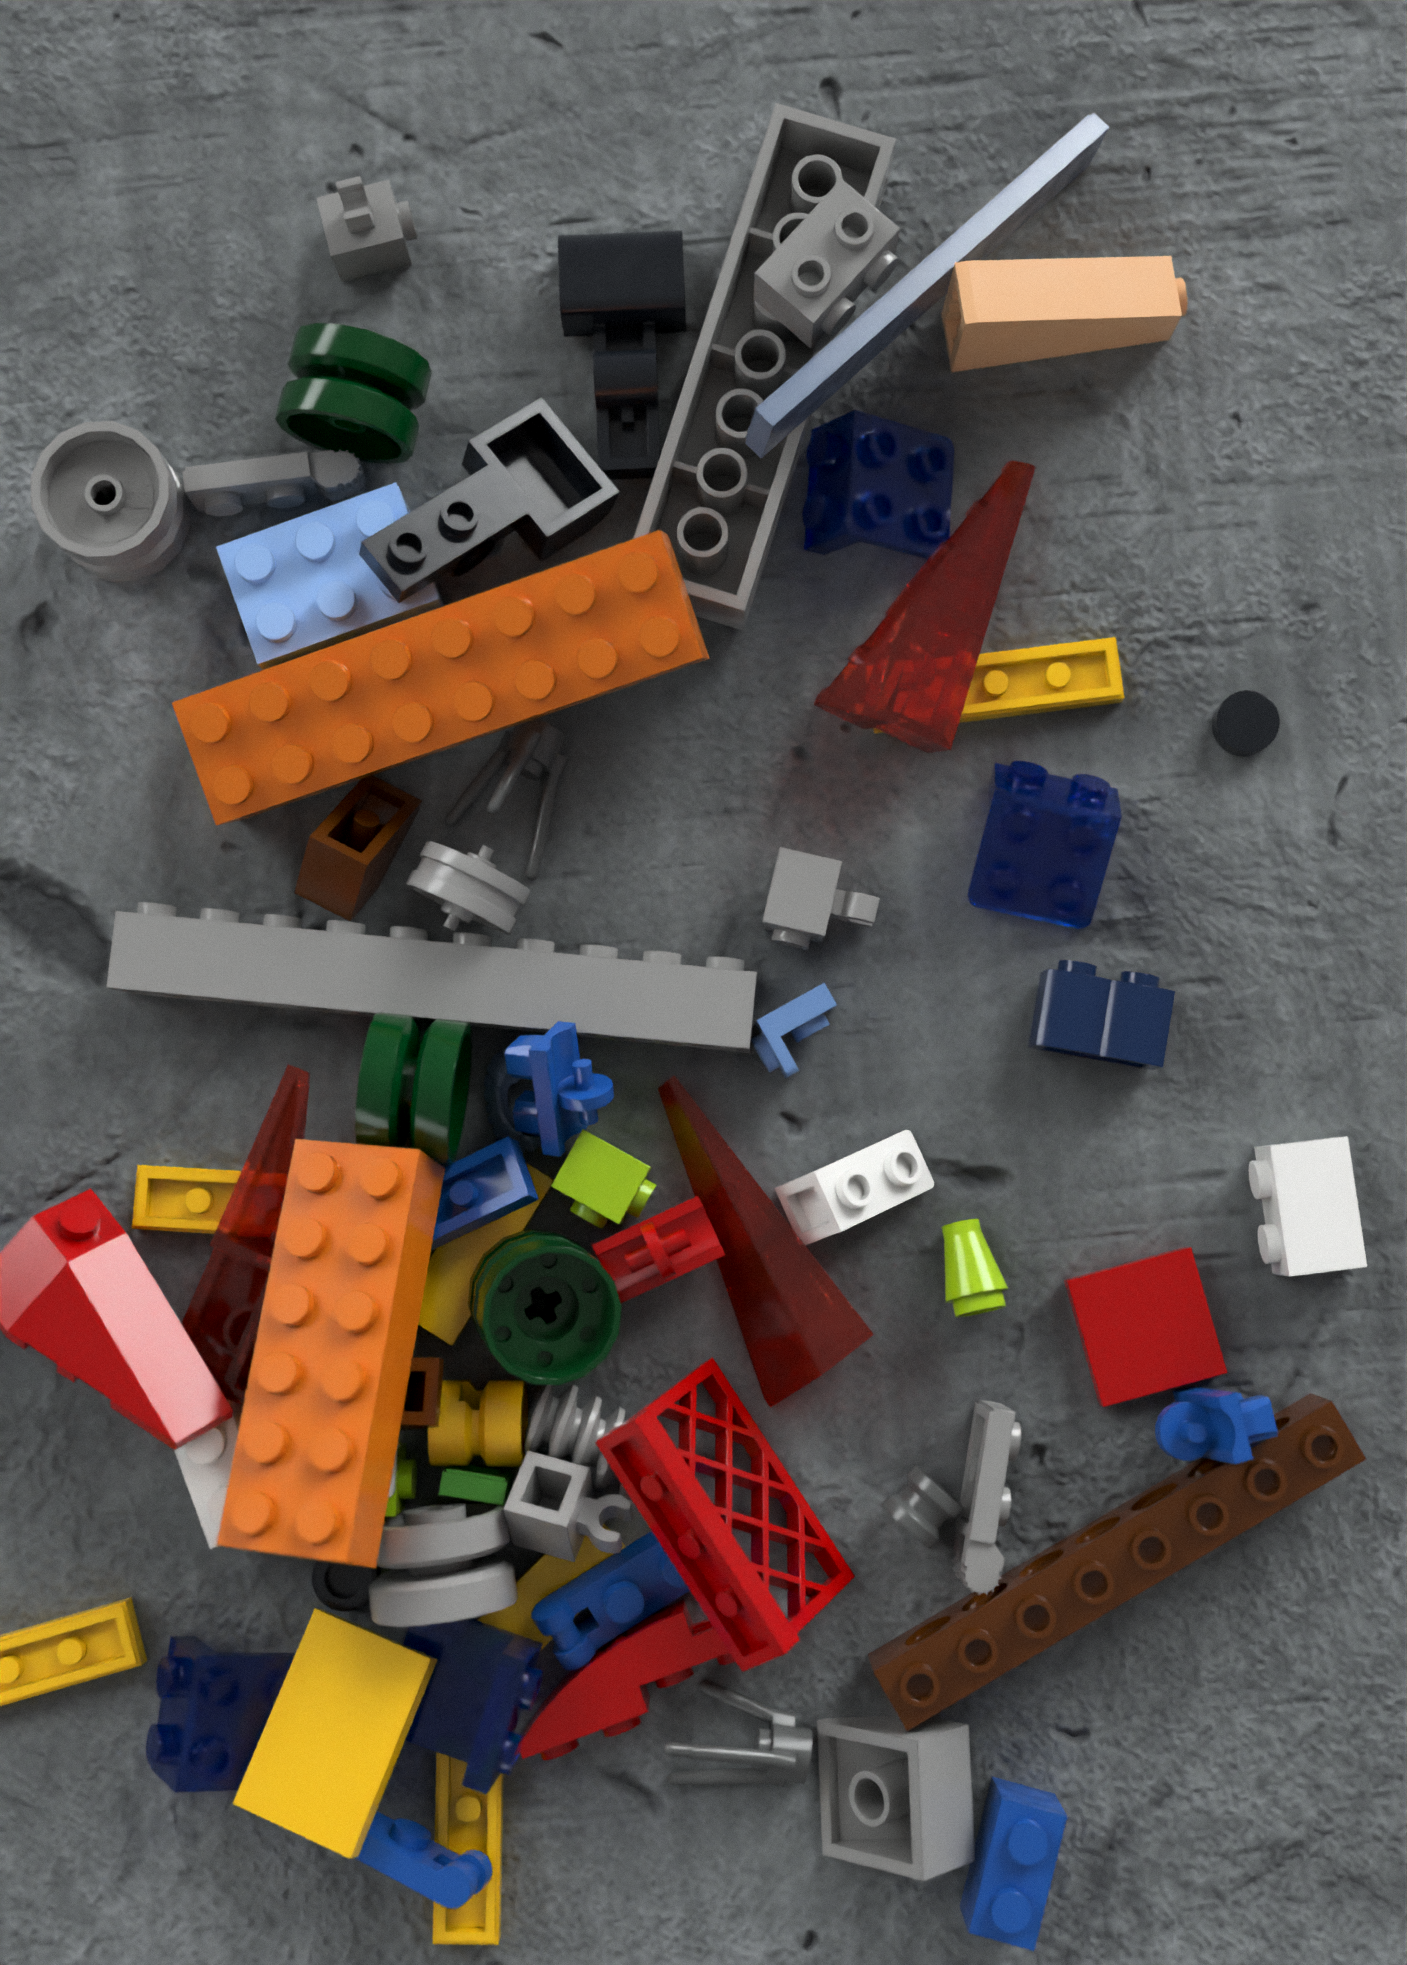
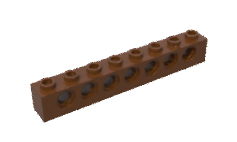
(1110, 1562)

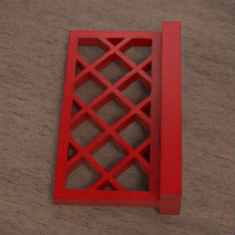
(700, 1534)

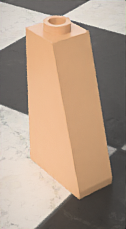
(1057, 307)

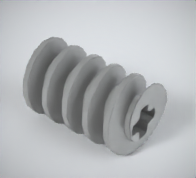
(573, 1431)

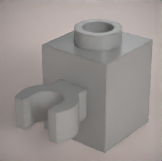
(366, 228)
(806, 896)
(557, 1507)

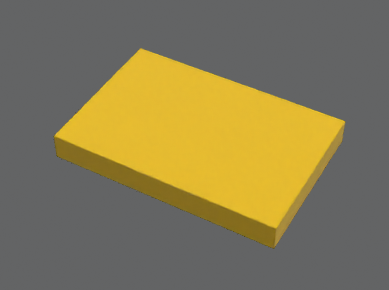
(335, 1733)

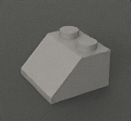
(896, 1794)

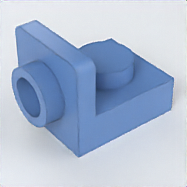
(800, 1017)

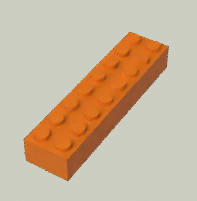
(442, 678)

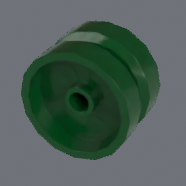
(353, 392)
(414, 1085)

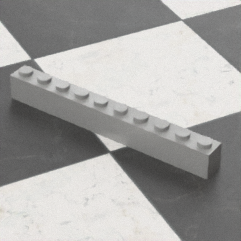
(432, 979)

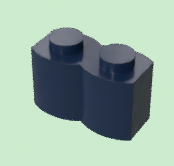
(1102, 1017)

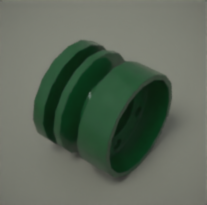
(564, 1337)

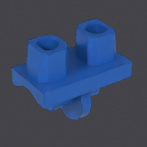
(563, 1085)
(1214, 1425)

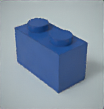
(1013, 1863)

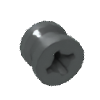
(922, 1507)

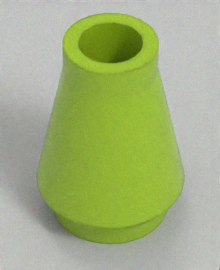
(971, 1272)

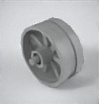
(468, 887)

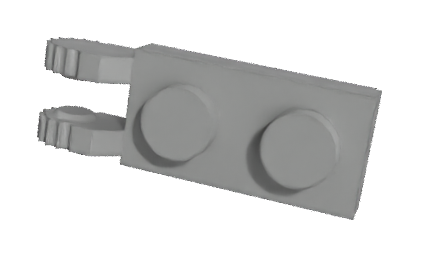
(278, 480)
(986, 1501)

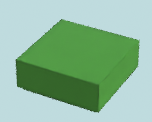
(476, 1483)

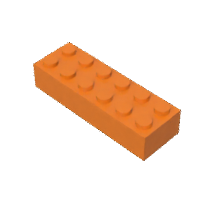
(333, 1354)

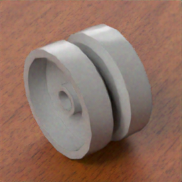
(110, 501)
(442, 1565)

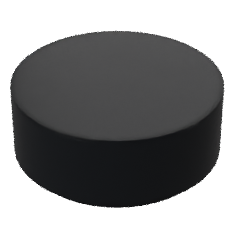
(1245, 723)
(342, 1585)

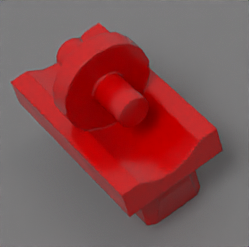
(659, 1249)

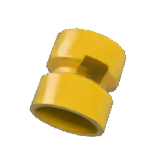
(480, 1424)

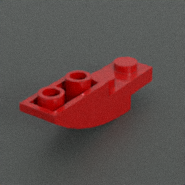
(612, 1686)

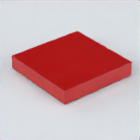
(1145, 1326)

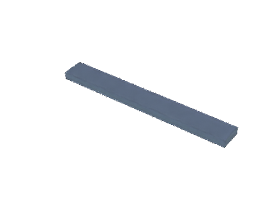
(922, 286)

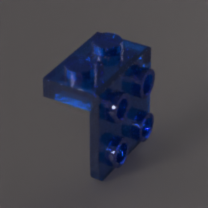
(877, 486)
(1045, 844)
(475, 1695)
(211, 1713)

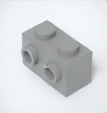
(827, 265)

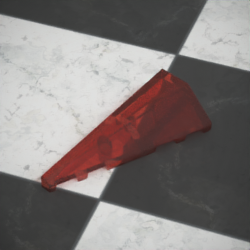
(925, 651)
(233, 1286)
(780, 1294)

